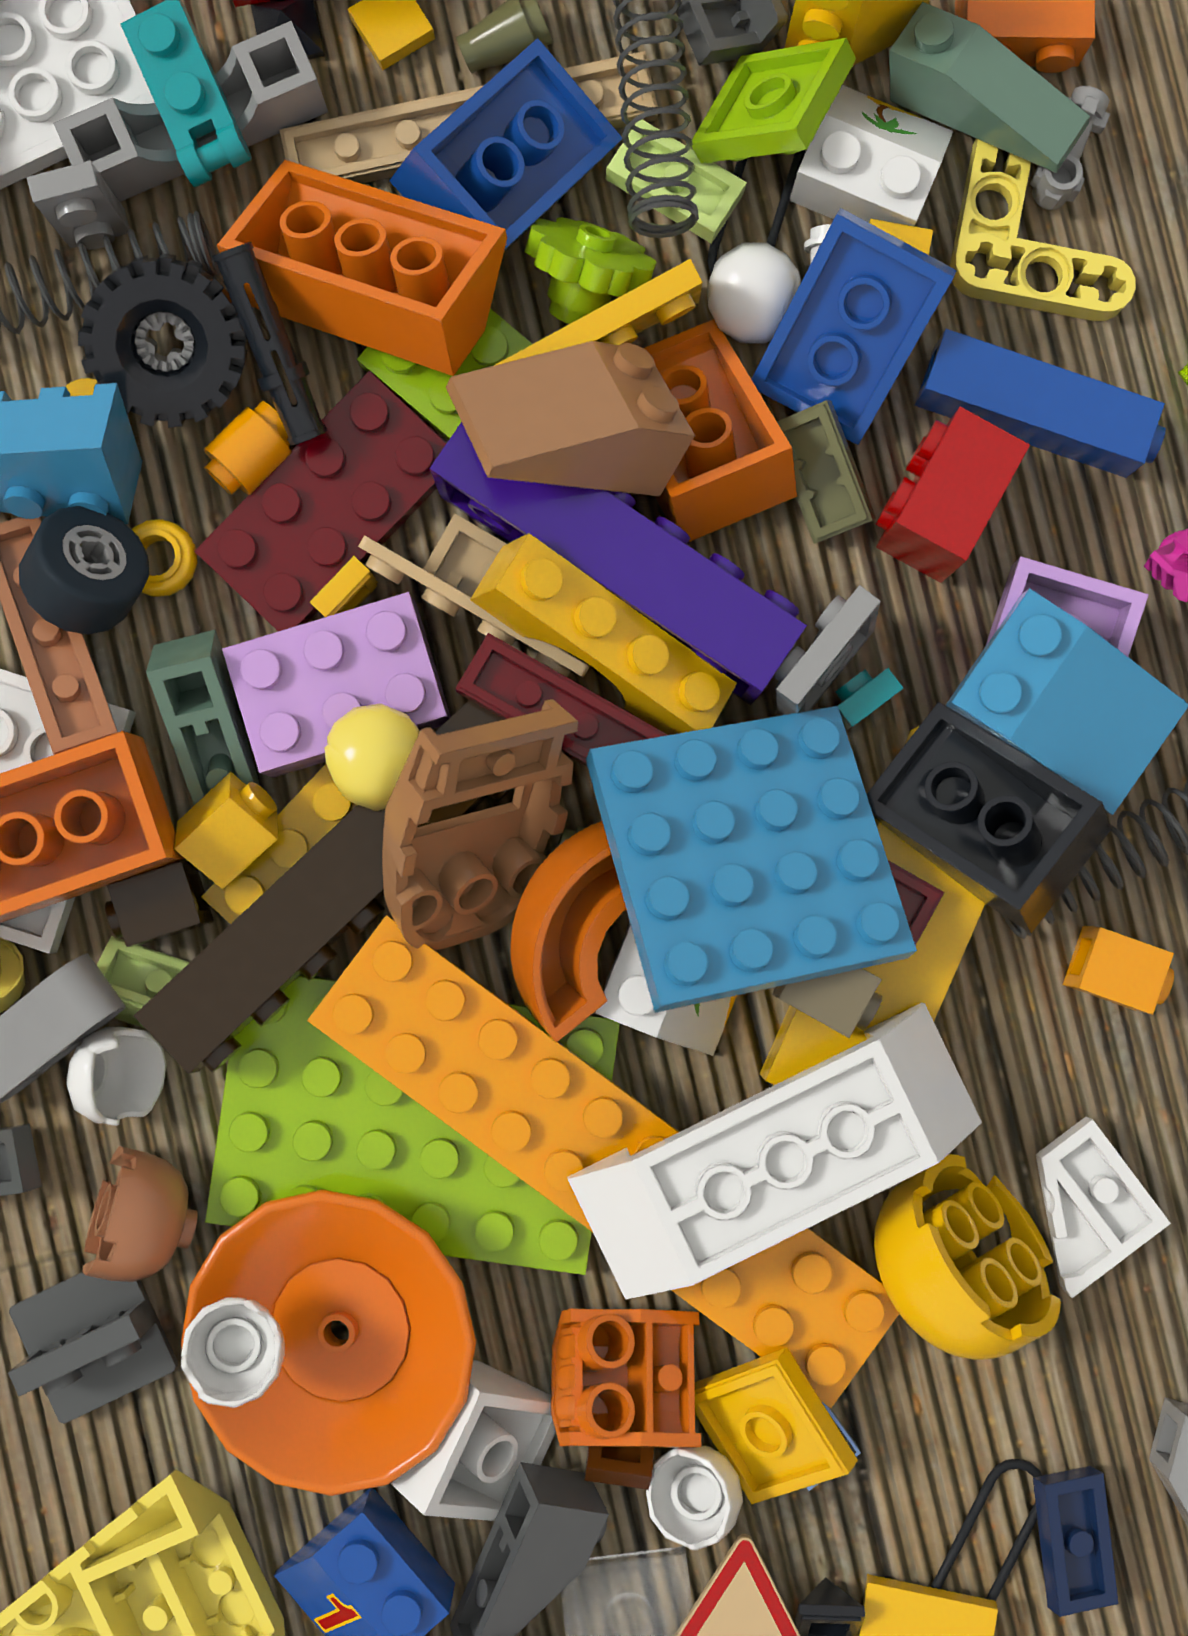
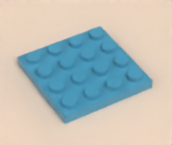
(748, 857)

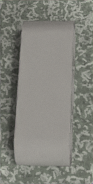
(53, 1022)

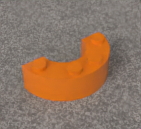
(561, 931)

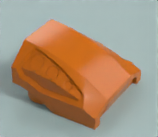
(624, 1378)

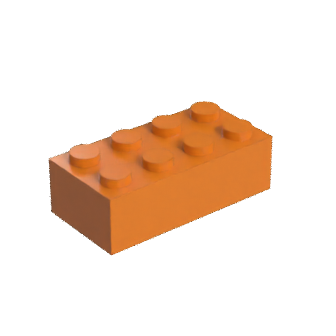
(80, 823)

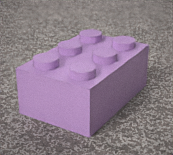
(316, 672)

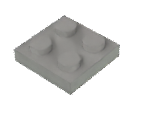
(841, 634)

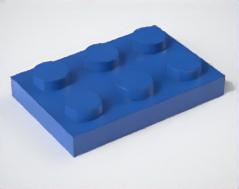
(852, 323)

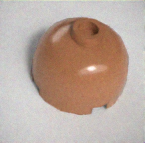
(138, 1219)

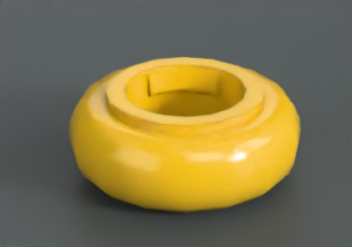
(185, 558)

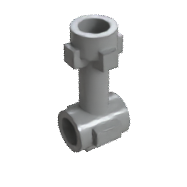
(1054, 189)

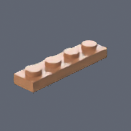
(52, 658)

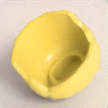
(369, 753)

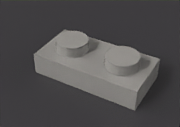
(79, 204)

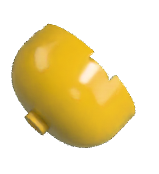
(937, 1282)

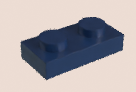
(1075, 1541)

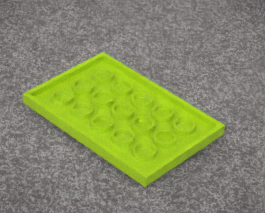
(318, 1118)

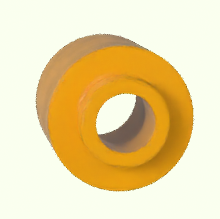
(248, 449)

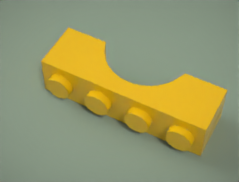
(561, 605)

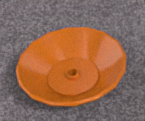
(357, 1406)

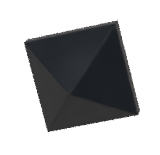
(301, 13)
(829, 1612)

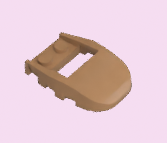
(470, 871)

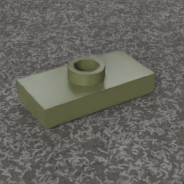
(825, 473)

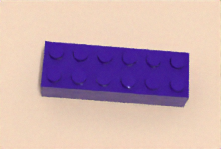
(637, 561)

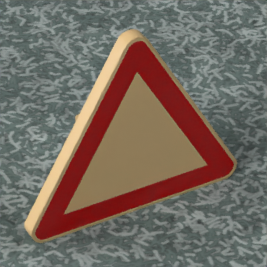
(740, 1599)

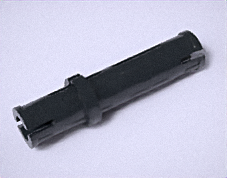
(299, 420)

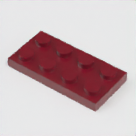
(322, 502)

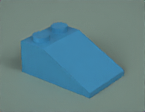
(1068, 700)

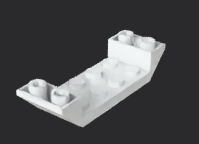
(778, 1159)

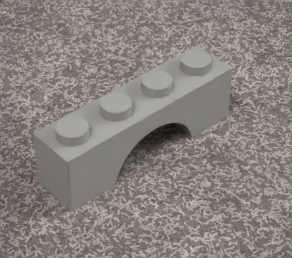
(264, 84)

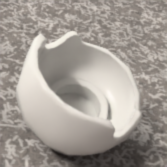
(751, 291)
(116, 1074)
(232, 1351)
(694, 1496)

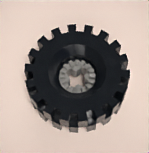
(144, 298)

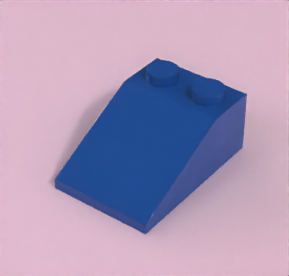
(510, 147)

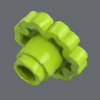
(586, 265)

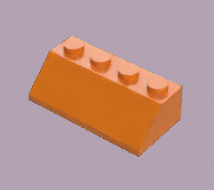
(372, 265)

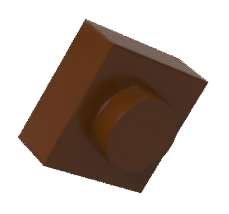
(620, 1466)

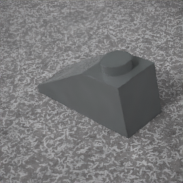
(531, 1551)

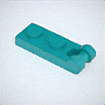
(185, 90)

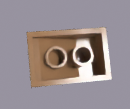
(575, 419)

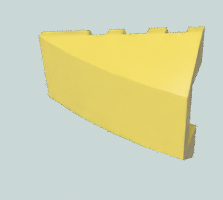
(156, 1570)

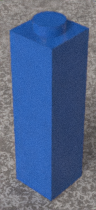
(1043, 404)

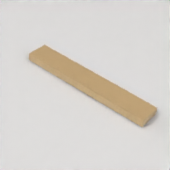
(377, 141)

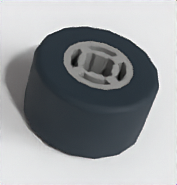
(83, 570)

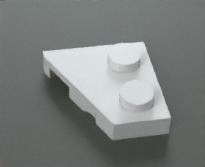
(1092, 1206)

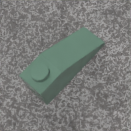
(981, 88)
(201, 711)

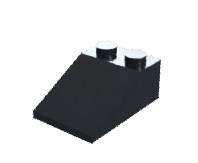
(988, 816)

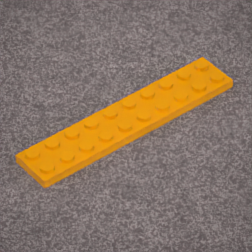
(556, 1114)

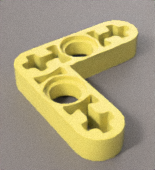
(1000, 244)

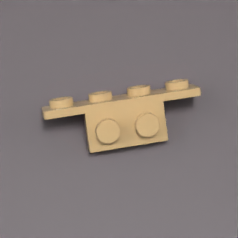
(454, 575)

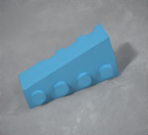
(67, 453)

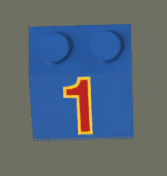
(368, 1575)

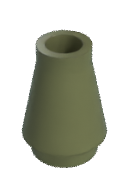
(503, 34)

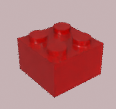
(955, 489)

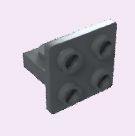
(89, 1343)

